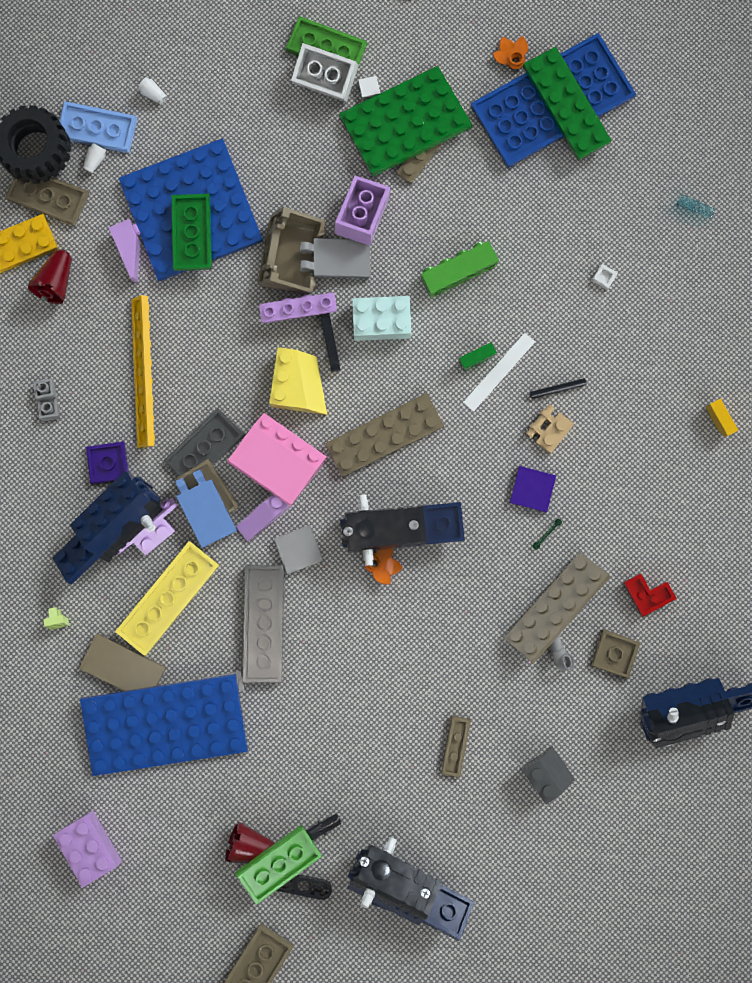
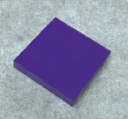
(106, 462)
(532, 489)

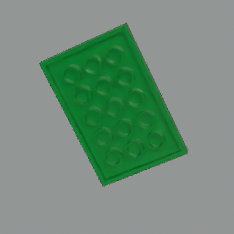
(405, 121)

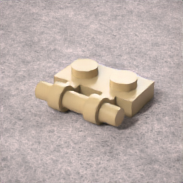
(554, 432)

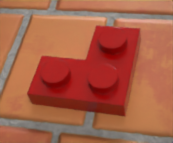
(646, 599)

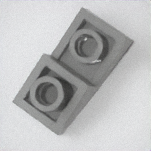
(47, 400)

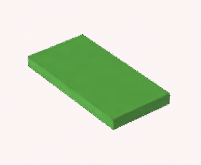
(325, 39)
(278, 864)

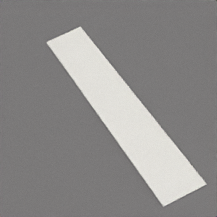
(499, 372)

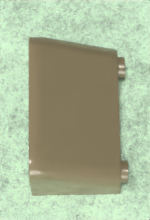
(282, 251)

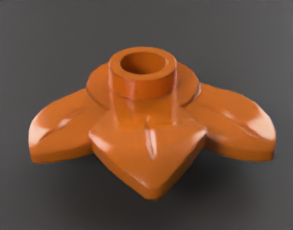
(511, 51)
(385, 566)

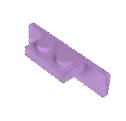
(298, 307)
(146, 540)

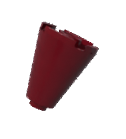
(52, 278)
(245, 844)

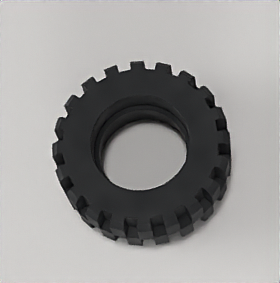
(49, 160)

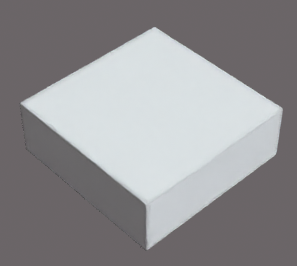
(369, 87)
(604, 277)

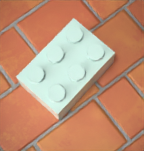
(381, 318)

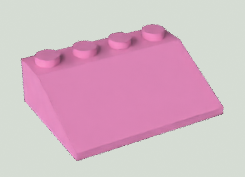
(277, 459)

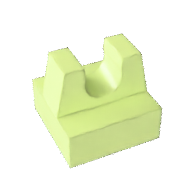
(55, 619)

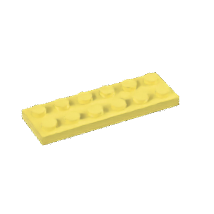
(167, 598)

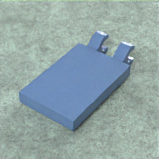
(205, 510)

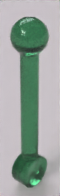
(536, 545)

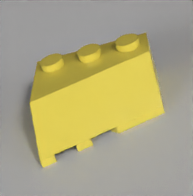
(297, 382)

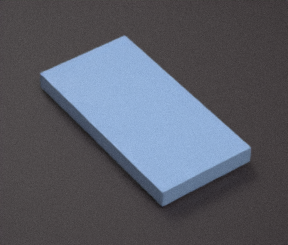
(98, 126)

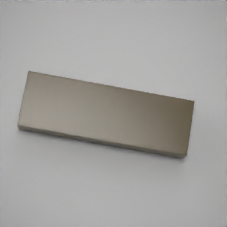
(455, 746)

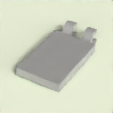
(336, 258)

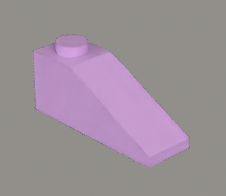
(128, 244)
(262, 517)

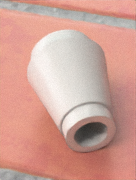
(150, 90)
(94, 157)

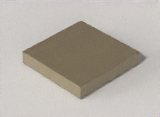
(615, 654)

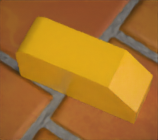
(721, 418)

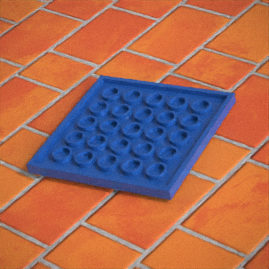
(193, 172)

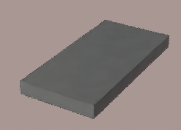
(209, 440)

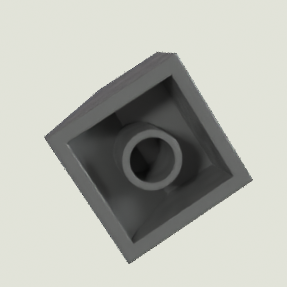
(548, 775)

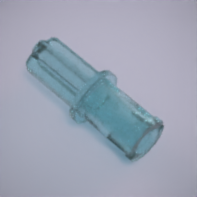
(696, 206)

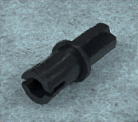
(324, 826)

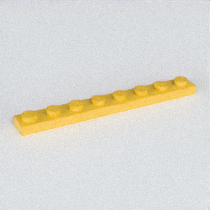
(142, 372)

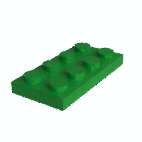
(191, 232)

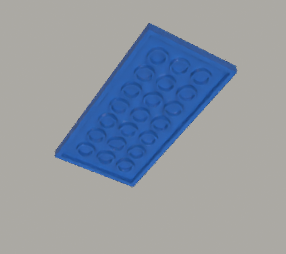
(521, 122)
(164, 724)

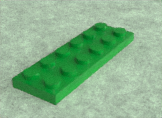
(566, 103)

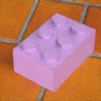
(362, 210)
(87, 848)

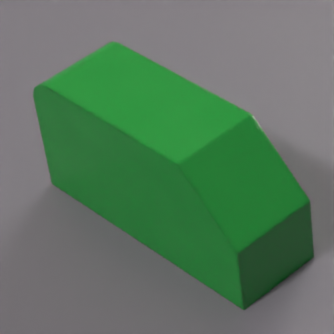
(477, 356)

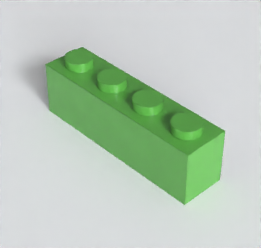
(459, 269)

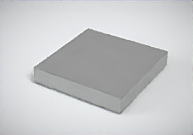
(298, 549)

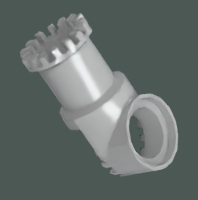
(559, 653)

